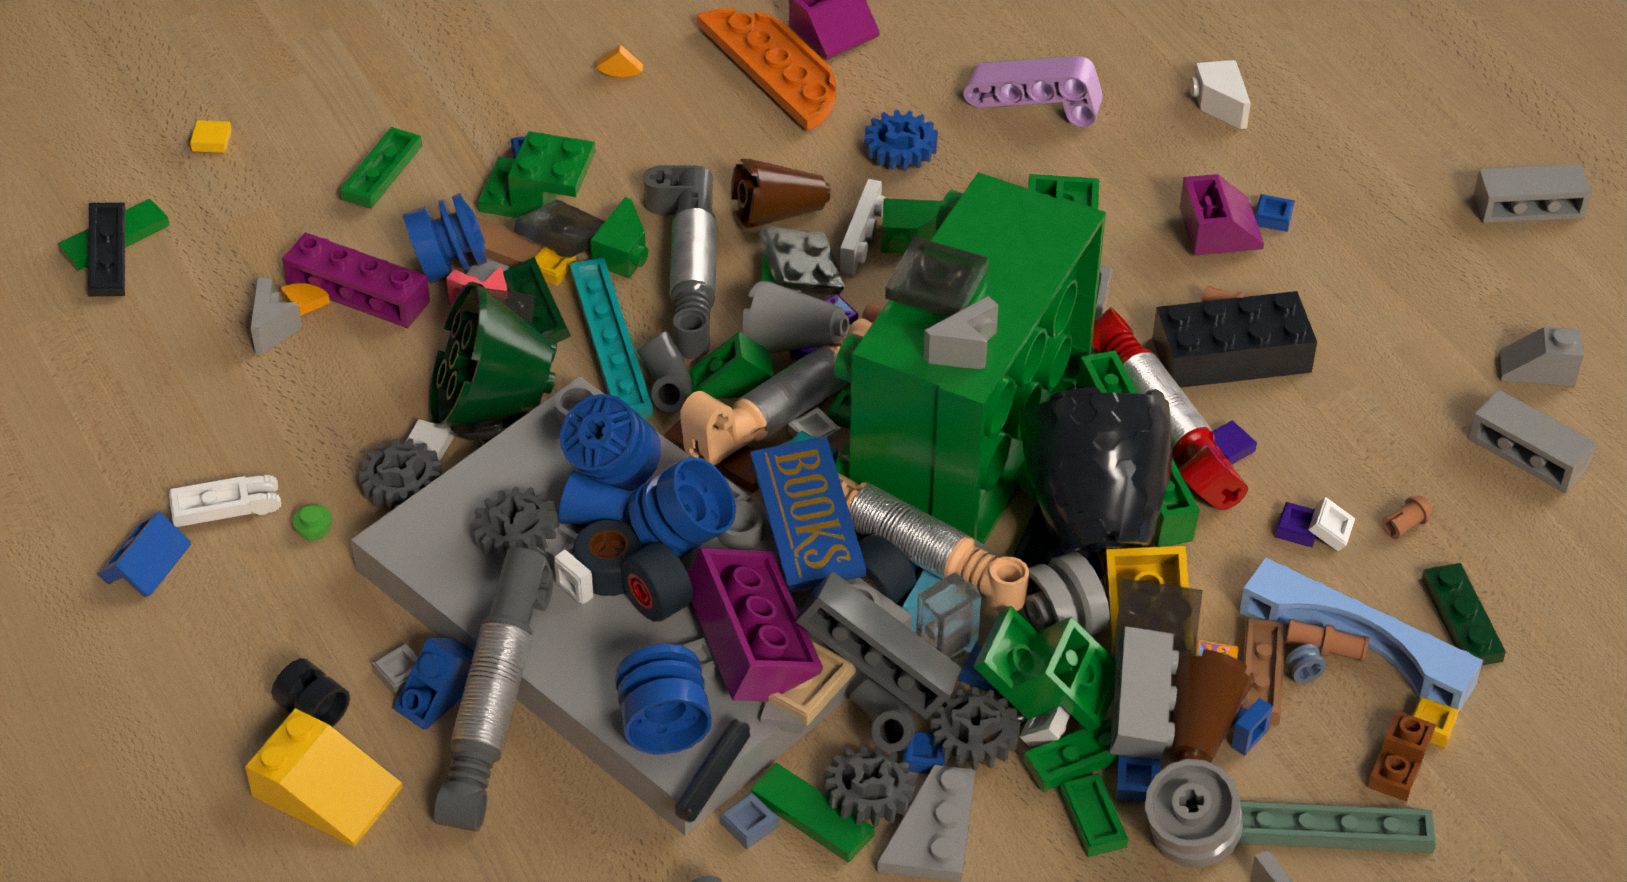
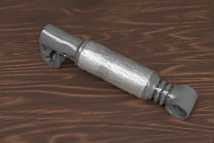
(691, 249)
(492, 688)

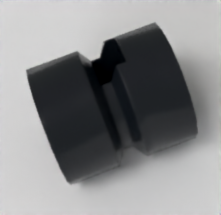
(310, 691)

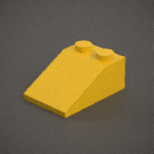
(1147, 564)
(321, 778)

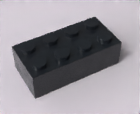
(1235, 339)

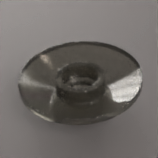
(484, 430)

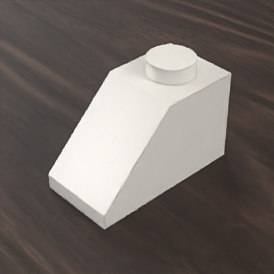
(1221, 92)

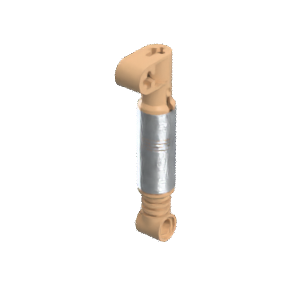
(717, 431)
(935, 544)

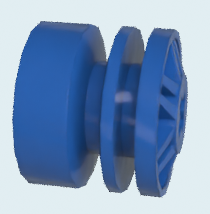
(445, 238)
(610, 442)
(683, 506)
(662, 699)

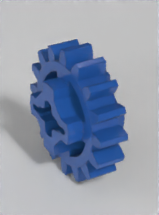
(903, 139)

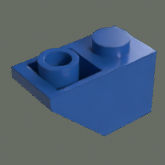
(435, 681)

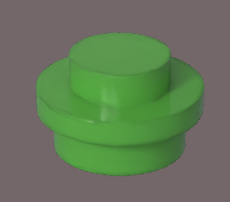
(312, 522)

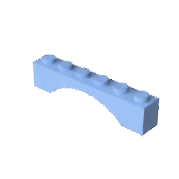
(1426, 663)

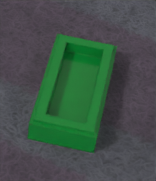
(1093, 815)

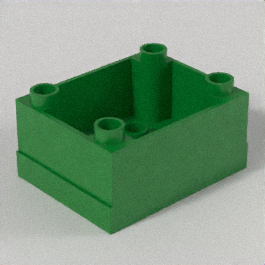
(951, 432)

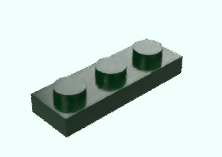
(547, 318)
(1463, 612)

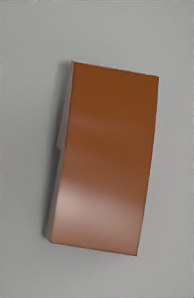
(1401, 756)

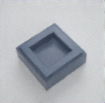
(749, 820)

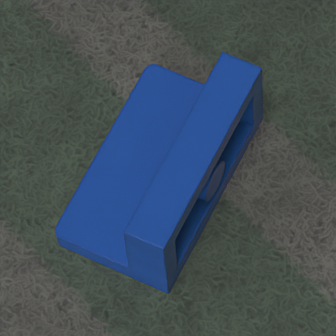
(146, 554)

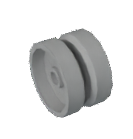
(1063, 591)
(1194, 813)

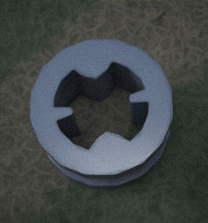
(1306, 663)

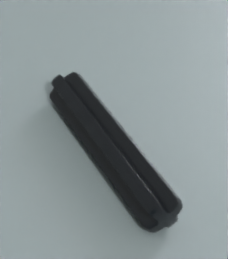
(712, 770)

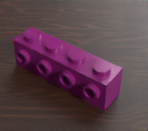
(358, 279)

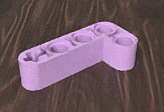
(1038, 82)

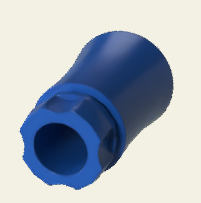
(592, 501)

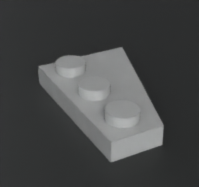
(934, 829)

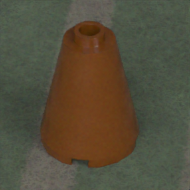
(774, 193)
(1207, 701)

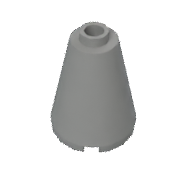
(791, 320)

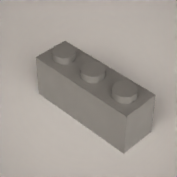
(1532, 193)
(1532, 441)
(1143, 694)

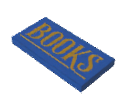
(807, 513)

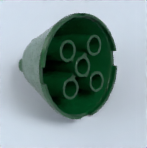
(489, 364)

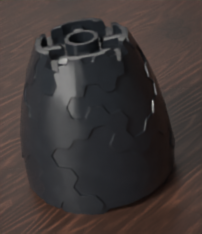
(1098, 466)

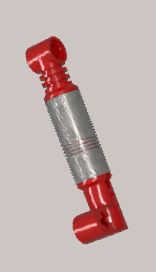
(1191, 437)

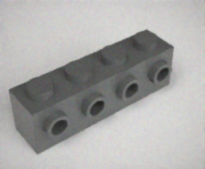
(879, 645)

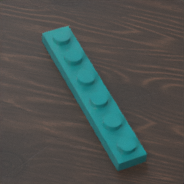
(610, 335)

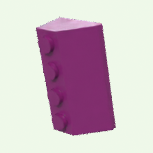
(751, 623)

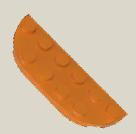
(776, 61)

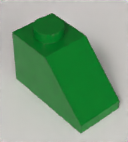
(905, 220)
(621, 240)
(732, 368)

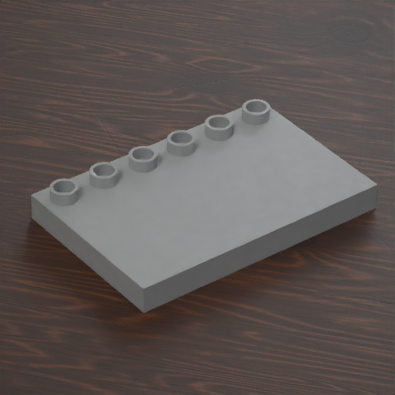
(435, 571)

